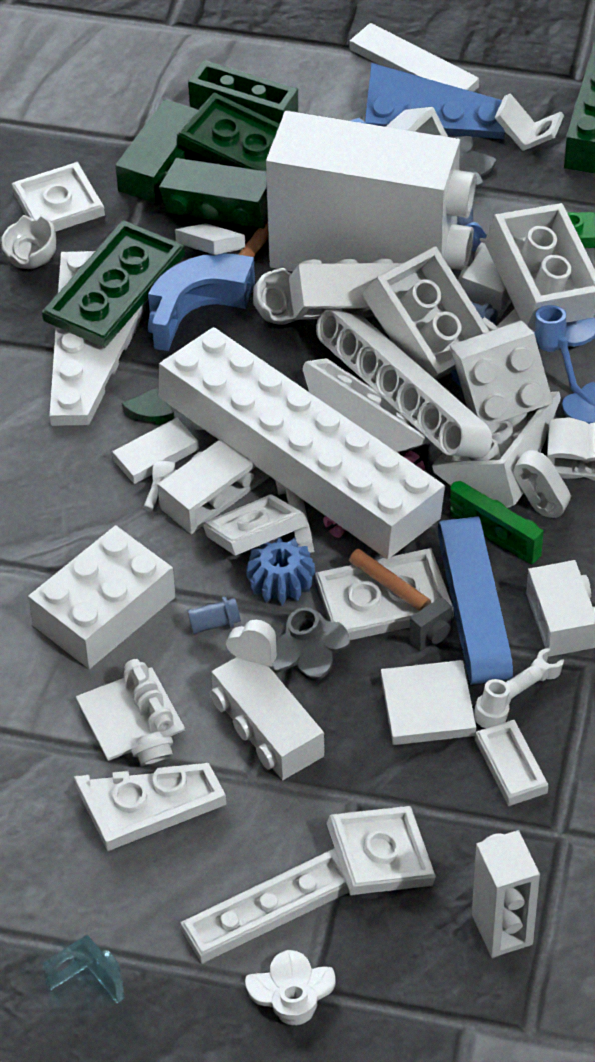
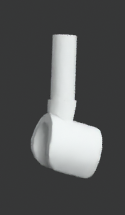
(160, 470)

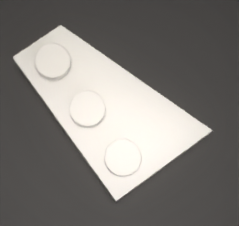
(143, 804)

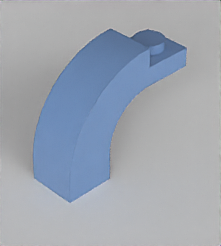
(197, 283)

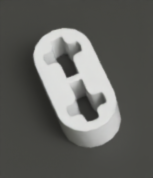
(542, 484)

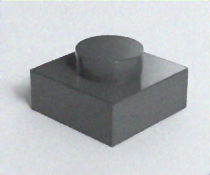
(431, 624)

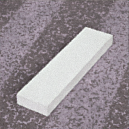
(401, 55)
(265, 906)

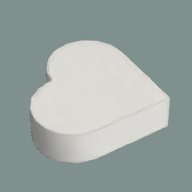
(253, 642)

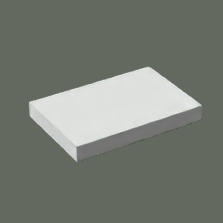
(367, 605)

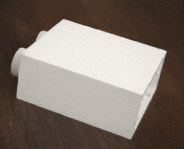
(364, 194)

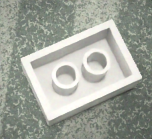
(542, 262)
(424, 311)
(102, 596)

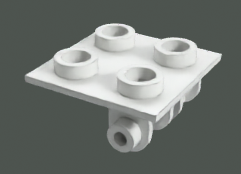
(129, 710)

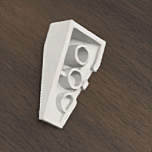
(494, 472)

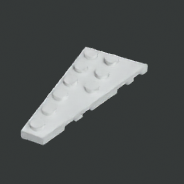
(82, 366)

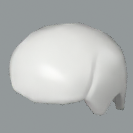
(29, 242)
(273, 297)

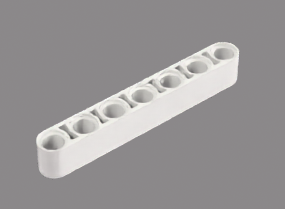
(404, 384)

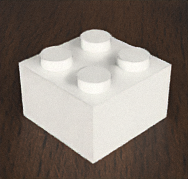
(502, 373)

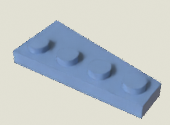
(457, 109)

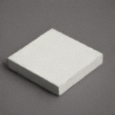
(60, 195)
(254, 524)
(428, 702)
(380, 850)

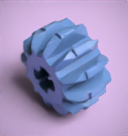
(280, 570)

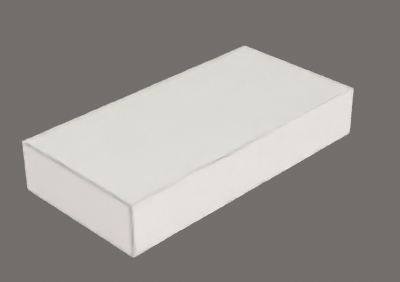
(210, 239)
(164, 443)
(511, 762)

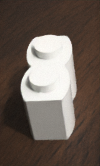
(572, 448)

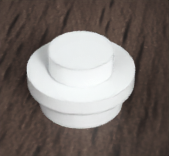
(153, 748)

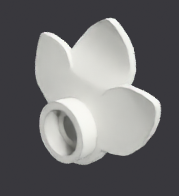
(291, 987)

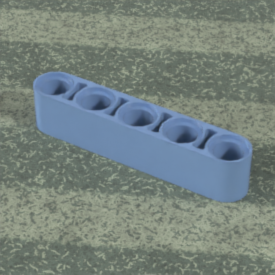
(475, 600)

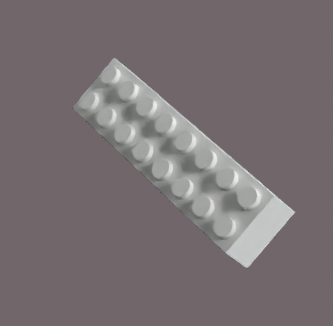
(301, 442)

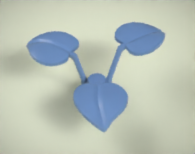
(551, 335)

